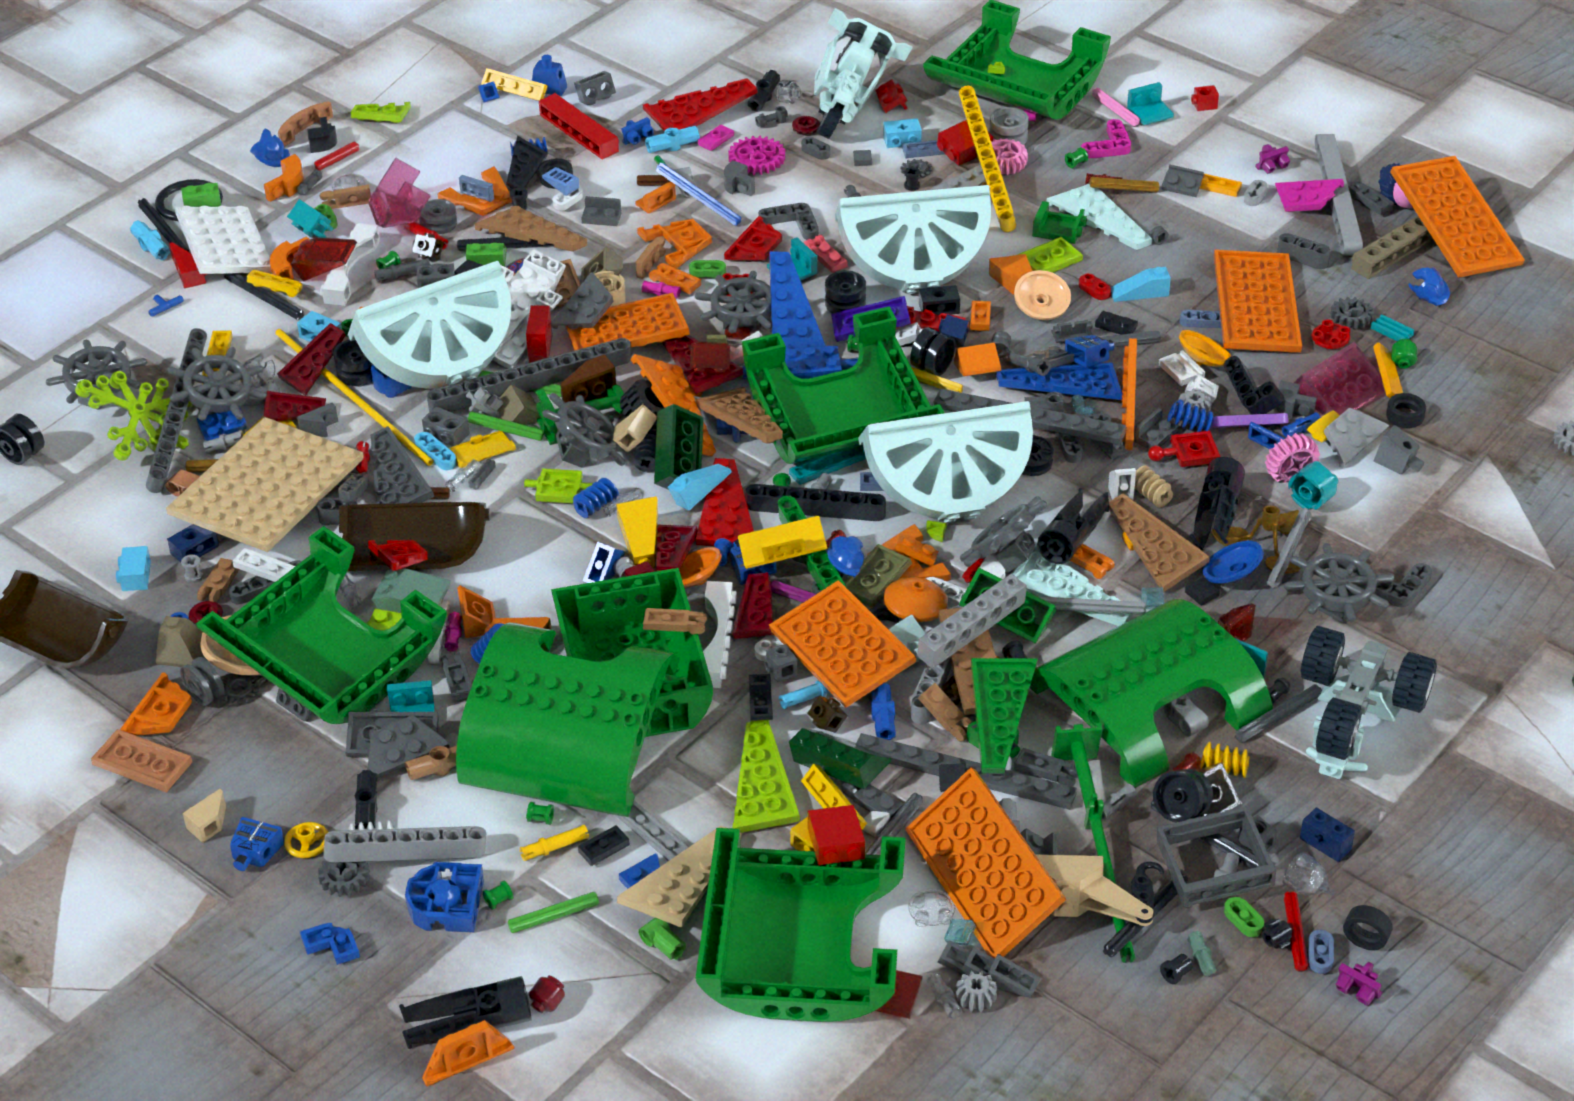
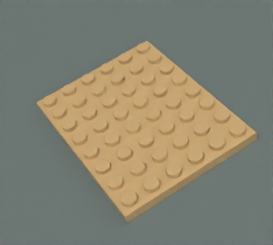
(265, 484)

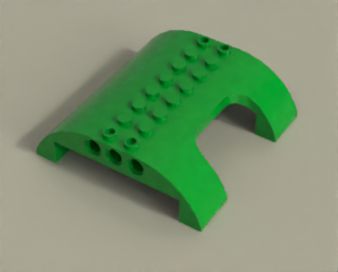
(1027, 82)
(834, 409)
(317, 647)
(1146, 665)
(557, 721)
(784, 931)

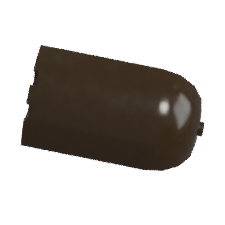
(444, 529)
(56, 622)

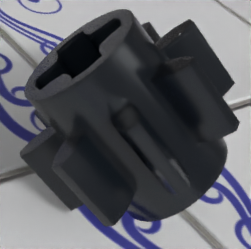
(1277, 933)

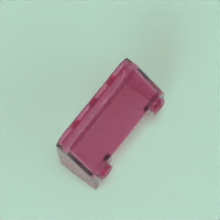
(396, 198)

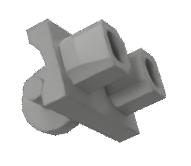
(482, 406)

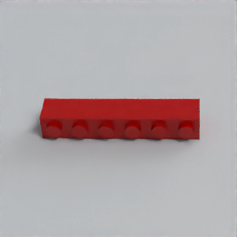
(578, 126)

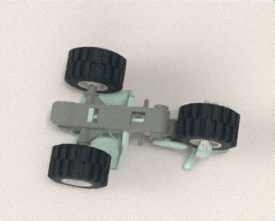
(1348, 697)

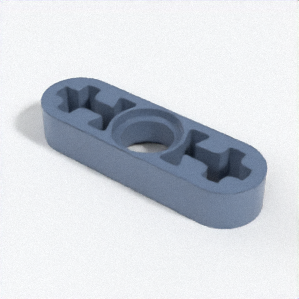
(1189, 319)

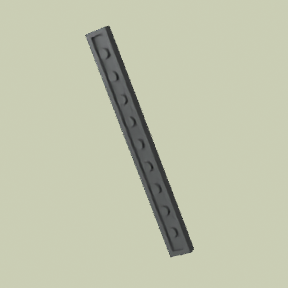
(1040, 417)
(1008, 782)

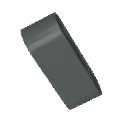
(1304, 250)

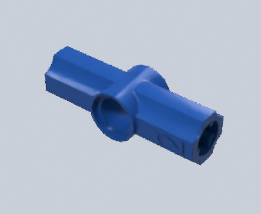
(883, 712)

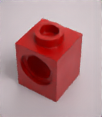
(1205, 98)

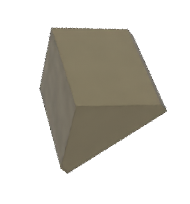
(518, 406)

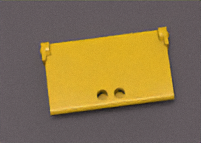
(482, 447)

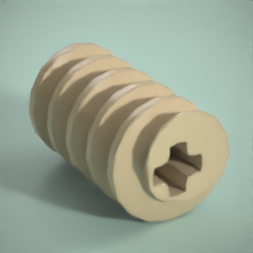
(1153, 486)

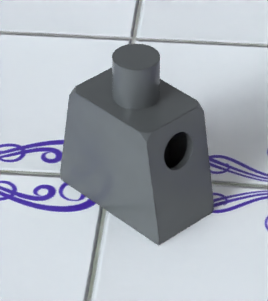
(1398, 452)

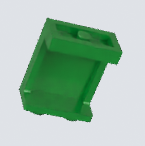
(1055, 225)

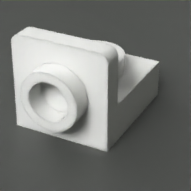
(908, 333)
(1205, 386)

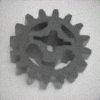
(1351, 312)
(343, 876)

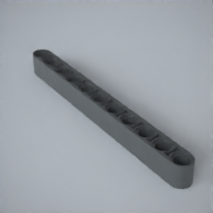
(528, 375)
(173, 419)

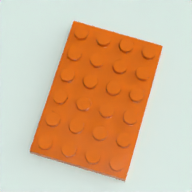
(638, 321)
(842, 643)

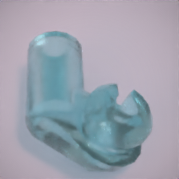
(1079, 406)

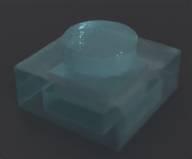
(960, 931)

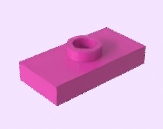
(715, 137)

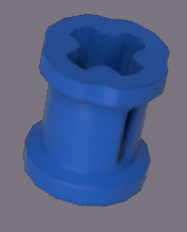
(724, 546)

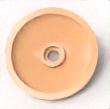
(1042, 287)

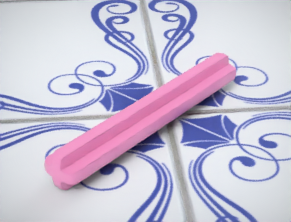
(1116, 107)

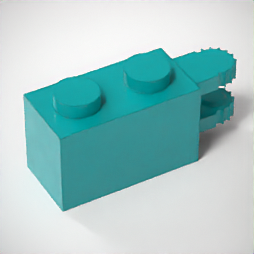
(309, 219)

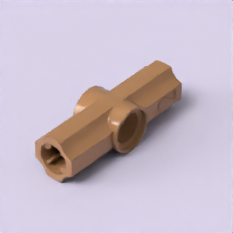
(438, 761)

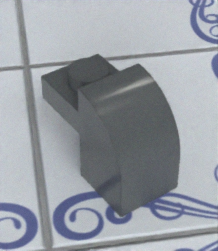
(737, 179)
(1294, 402)

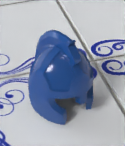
(270, 149)
(1433, 288)
(846, 555)

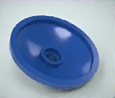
(1233, 562)

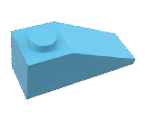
(1146, 284)
(695, 485)

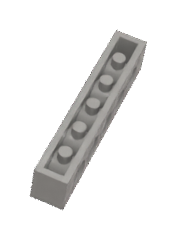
(971, 621)

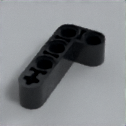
(1255, 399)

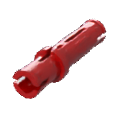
(419, 229)

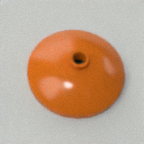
(699, 566)
(915, 597)

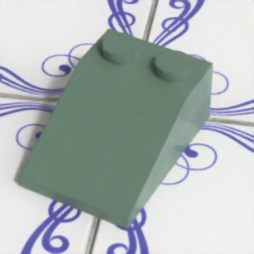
(400, 583)

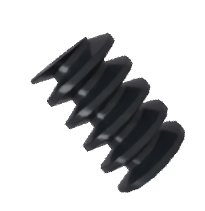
(645, 452)

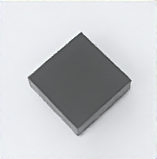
(862, 157)

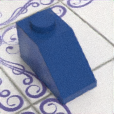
(602, 563)

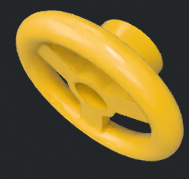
(306, 835)

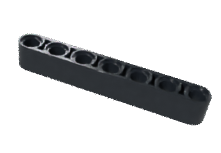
(818, 502)

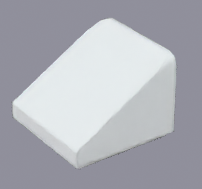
(876, 822)

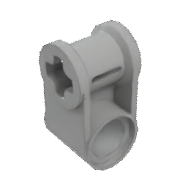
(1187, 716)

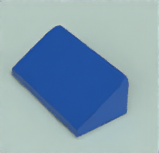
(1263, 436)

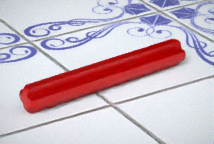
(1297, 938)

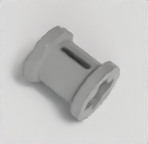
(192, 568)

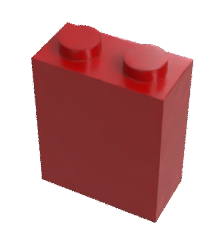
(958, 143)
(539, 333)
(836, 834)

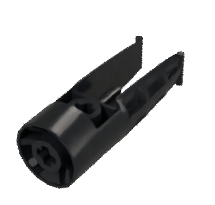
(1218, 497)
(1069, 530)
(497, 1003)

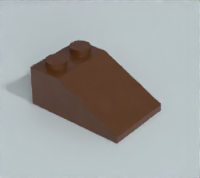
(590, 380)

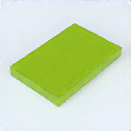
(1053, 255)

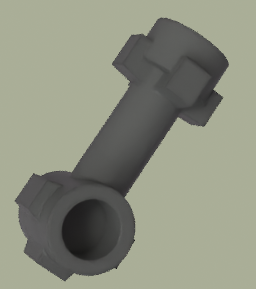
(779, 116)

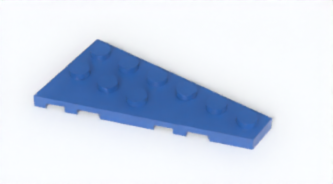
(789, 305)
(1090, 381)

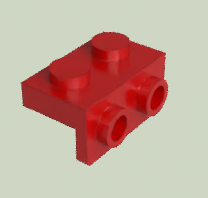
(891, 95)

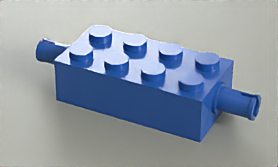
(814, 361)

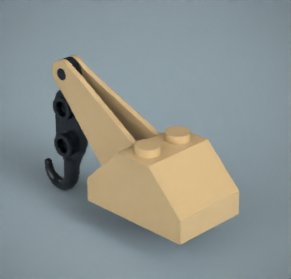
(1087, 889)

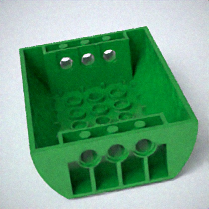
(606, 612)

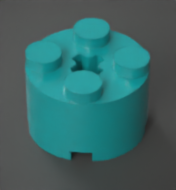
(1313, 486)

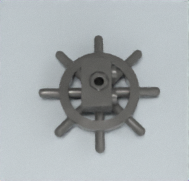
(742, 306)
(94, 368)
(218, 390)
(584, 434)
(1007, 537)
(1338, 591)

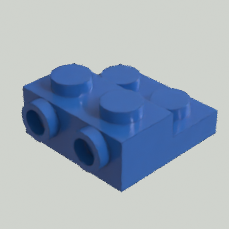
(220, 424)

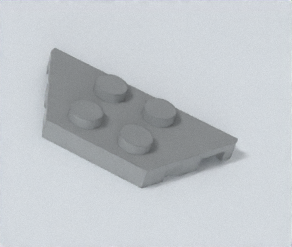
(1352, 434)

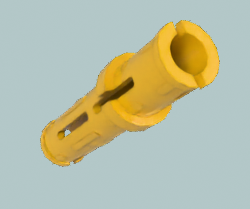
(552, 843)

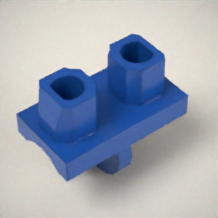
(636, 130)

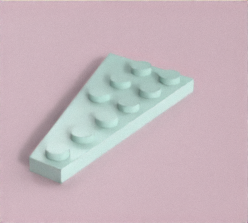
(1102, 214)
(1062, 581)

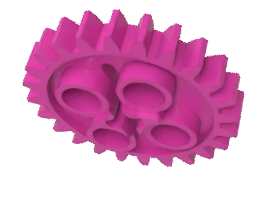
(758, 154)

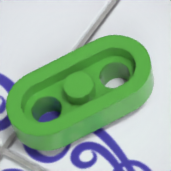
(327, 212)
(707, 268)
(1246, 919)

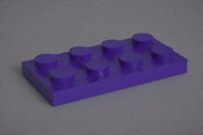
(843, 320)

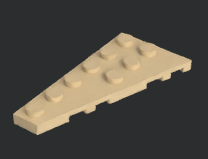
(676, 886)

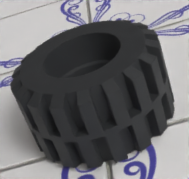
(640, 394)

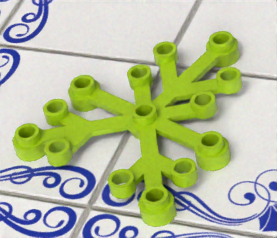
(136, 409)

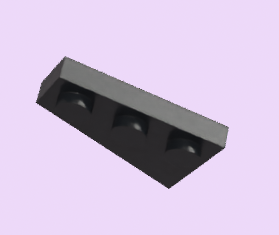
(524, 163)

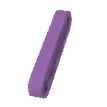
(1244, 420)

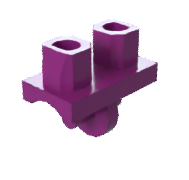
(1270, 156)
(1361, 978)

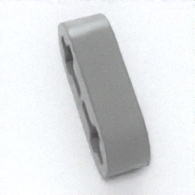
(1255, 193)

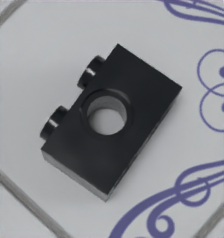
(940, 300)

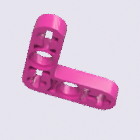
(1117, 145)

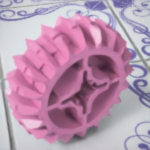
(1010, 155)
(1291, 456)

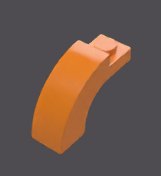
(288, 182)
(282, 258)

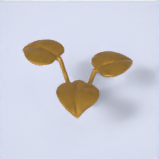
(1271, 522)

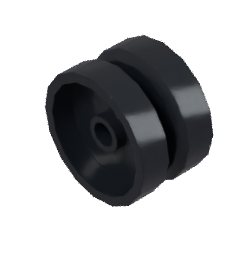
(844, 291)
(932, 351)
(352, 364)
(20, 439)
(1182, 795)

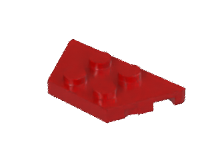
(754, 242)
(399, 553)

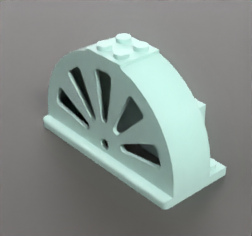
(915, 236)
(439, 330)
(950, 461)

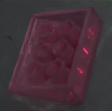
(1342, 381)

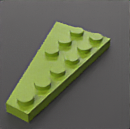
(763, 786)

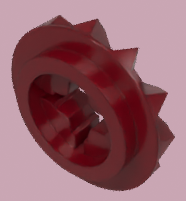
(800, 123)
(202, 609)

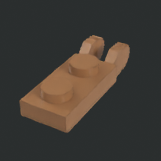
(347, 197)
(650, 256)
(218, 580)
(674, 620)
(945, 711)

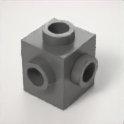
(781, 662)

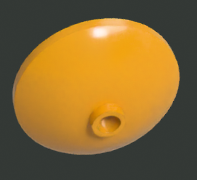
(1203, 349)

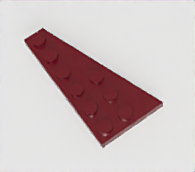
(699, 381)

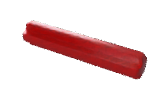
(336, 156)

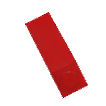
(186, 267)

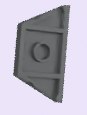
(585, 305)
(400, 743)

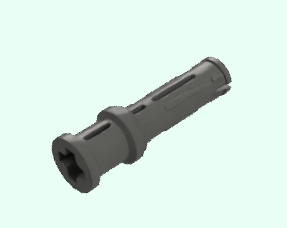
(1030, 363)

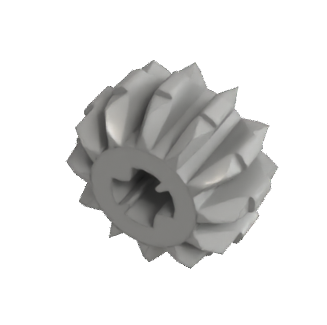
(1197, 398)
(976, 991)

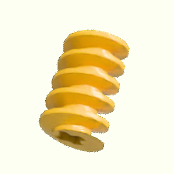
(1233, 760)

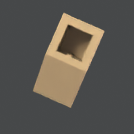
(634, 428)
(206, 817)

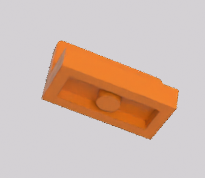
(657, 198)

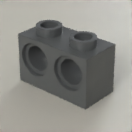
(594, 83)
(433, 273)
(446, 426)

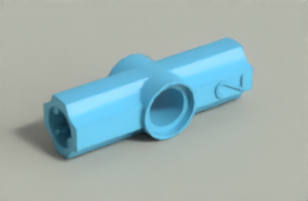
(672, 139)
(150, 240)

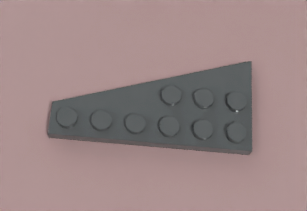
(395, 473)

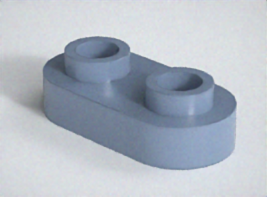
(1321, 951)

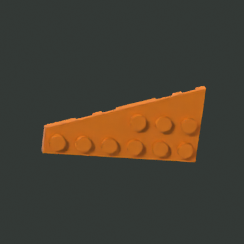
(672, 388)
(1128, 392)

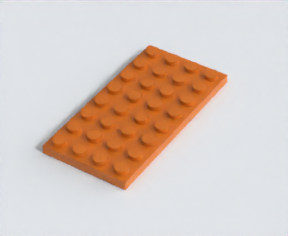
(1457, 216)
(1257, 301)
(985, 864)

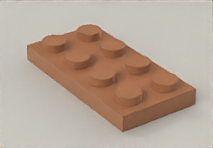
(141, 760)

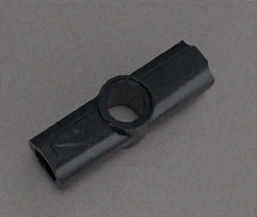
(764, 90)
(366, 798)

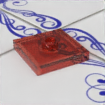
(905, 995)

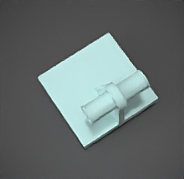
(908, 632)

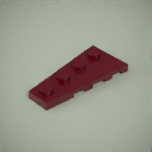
(311, 360)
(673, 545)
(755, 608)

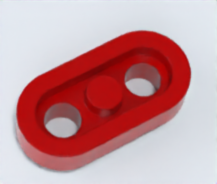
(1094, 286)

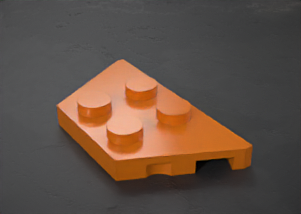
(158, 709)
(465, 1050)

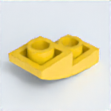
(1319, 426)

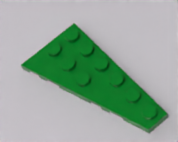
(999, 700)

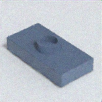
(476, 188)

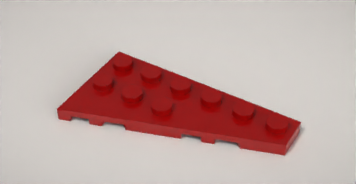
(699, 106)
(724, 509)

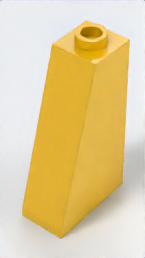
(639, 528)

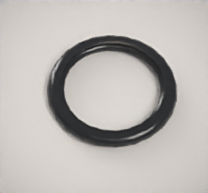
(164, 193)

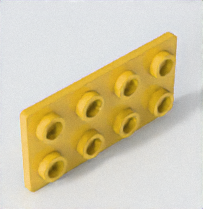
(782, 542)

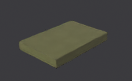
(876, 573)

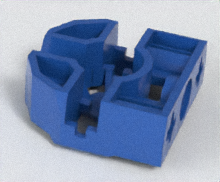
(448, 894)

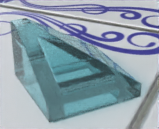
(1152, 597)

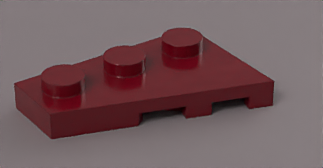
(289, 406)

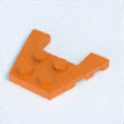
(478, 205)
(683, 235)
(915, 570)

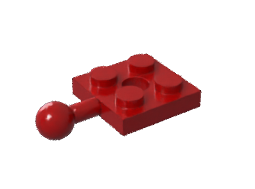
(1182, 448)

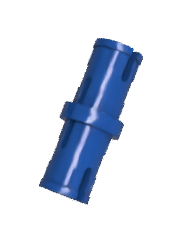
(1294, 427)

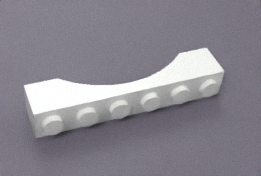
(337, 287)
(718, 604)

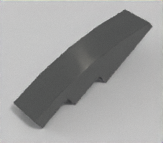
(1006, 974)

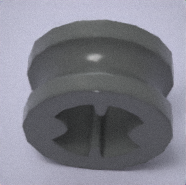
(1159, 235)

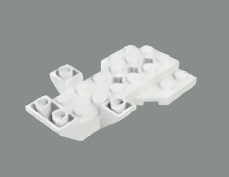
(529, 286)

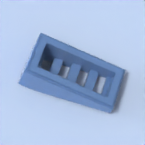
(571, 184)

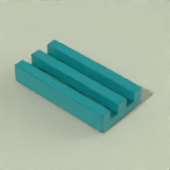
(1391, 328)

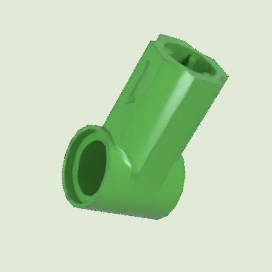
(659, 934)

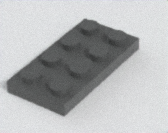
(363, 723)

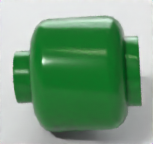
(1404, 353)

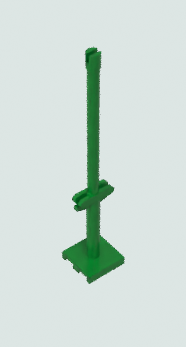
(549, 426)
(1080, 745)

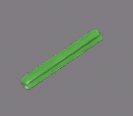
(505, 426)
(553, 912)

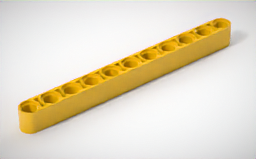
(987, 159)

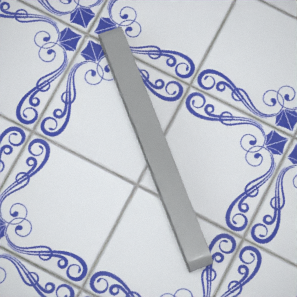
(1341, 204)

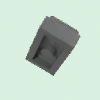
(318, 419)

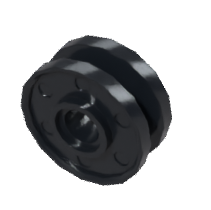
(1040, 457)

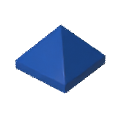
(488, 91)

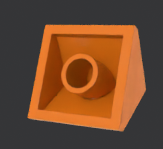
(977, 359)
(475, 612)

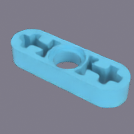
(434, 444)

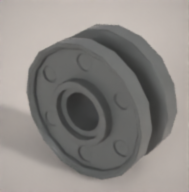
(439, 216)
(202, 681)

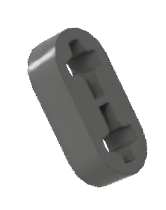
(815, 148)

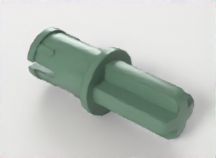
(1201, 953)

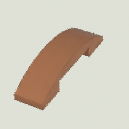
(302, 120)

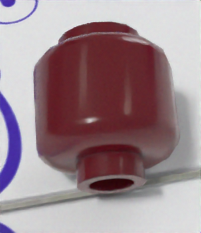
(546, 994)

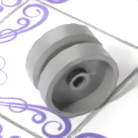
(1010, 124)

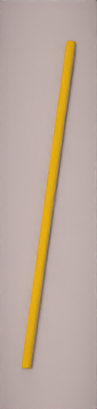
(361, 403)

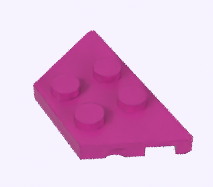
(1307, 194)

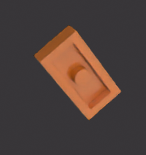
(980, 315)
(915, 549)

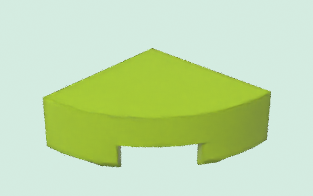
(997, 68)
(936, 530)

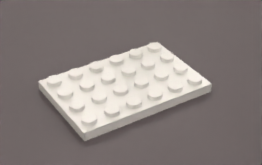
(223, 239)

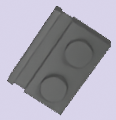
(1182, 180)
(1055, 355)

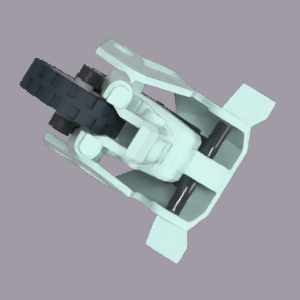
(853, 63)

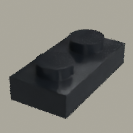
(1115, 323)
(603, 845)

